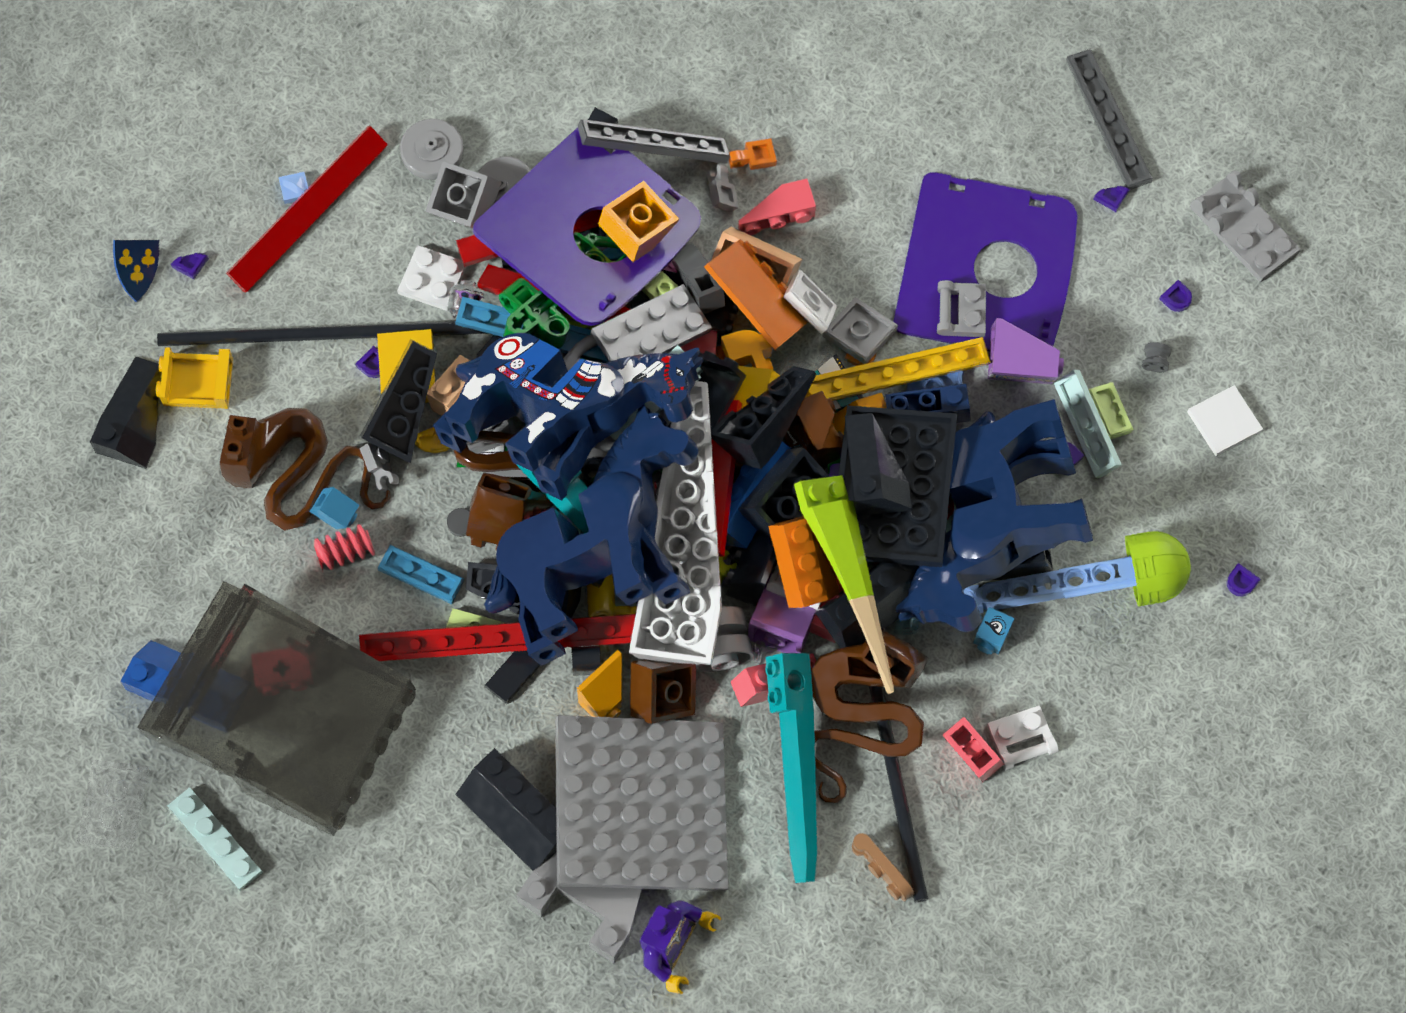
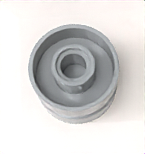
(731, 646)

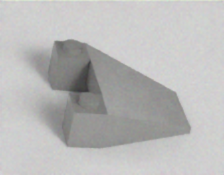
(612, 905)

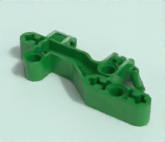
(537, 310)

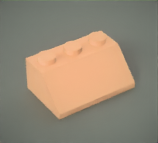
(780, 261)

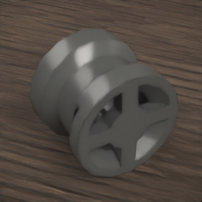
(1156, 357)

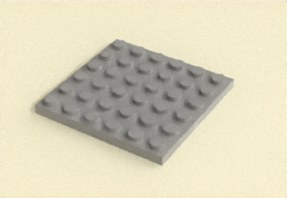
(640, 804)

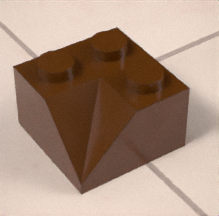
(815, 429)
(662, 690)

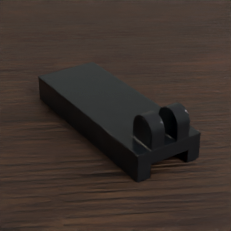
(512, 675)

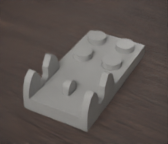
(1244, 226)

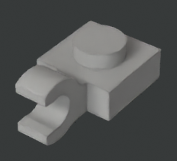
(721, 191)
(378, 463)

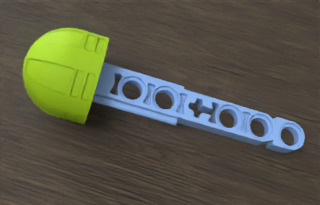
(1154, 567)

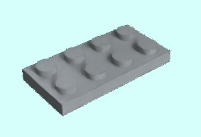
(653, 326)

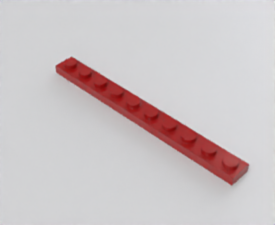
(488, 638)

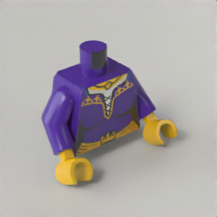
(667, 937)

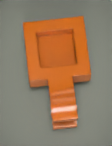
(756, 153)

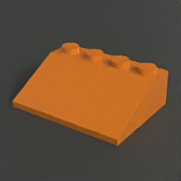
(756, 292)

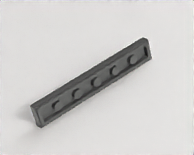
(1109, 119)
(653, 141)

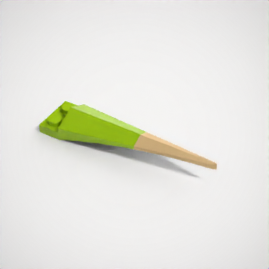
(836, 527)

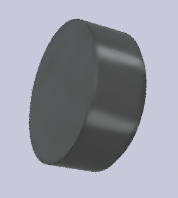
(458, 521)

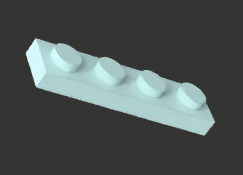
(1087, 423)
(214, 839)

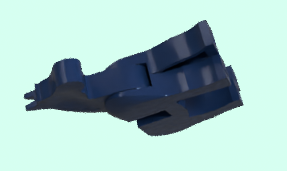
(991, 525)
(549, 556)

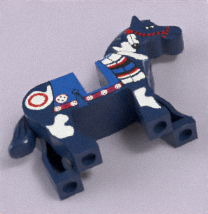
(562, 408)

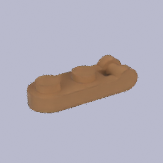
(882, 867)

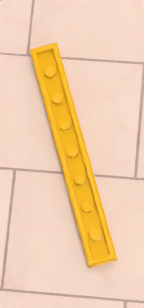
(901, 370)

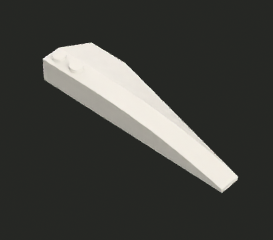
(688, 538)

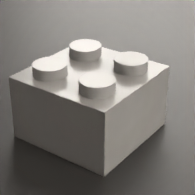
(462, 195)

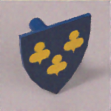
(136, 265)

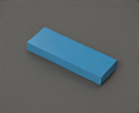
(420, 574)

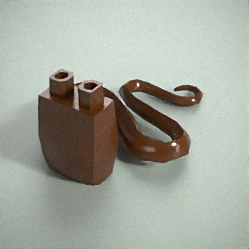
(254, 445)
(497, 499)
(857, 666)

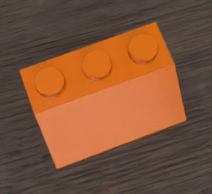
(802, 564)

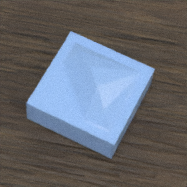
(293, 186)

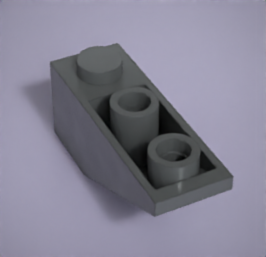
(697, 280)

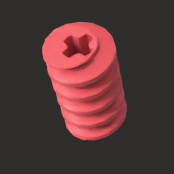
(343, 547)

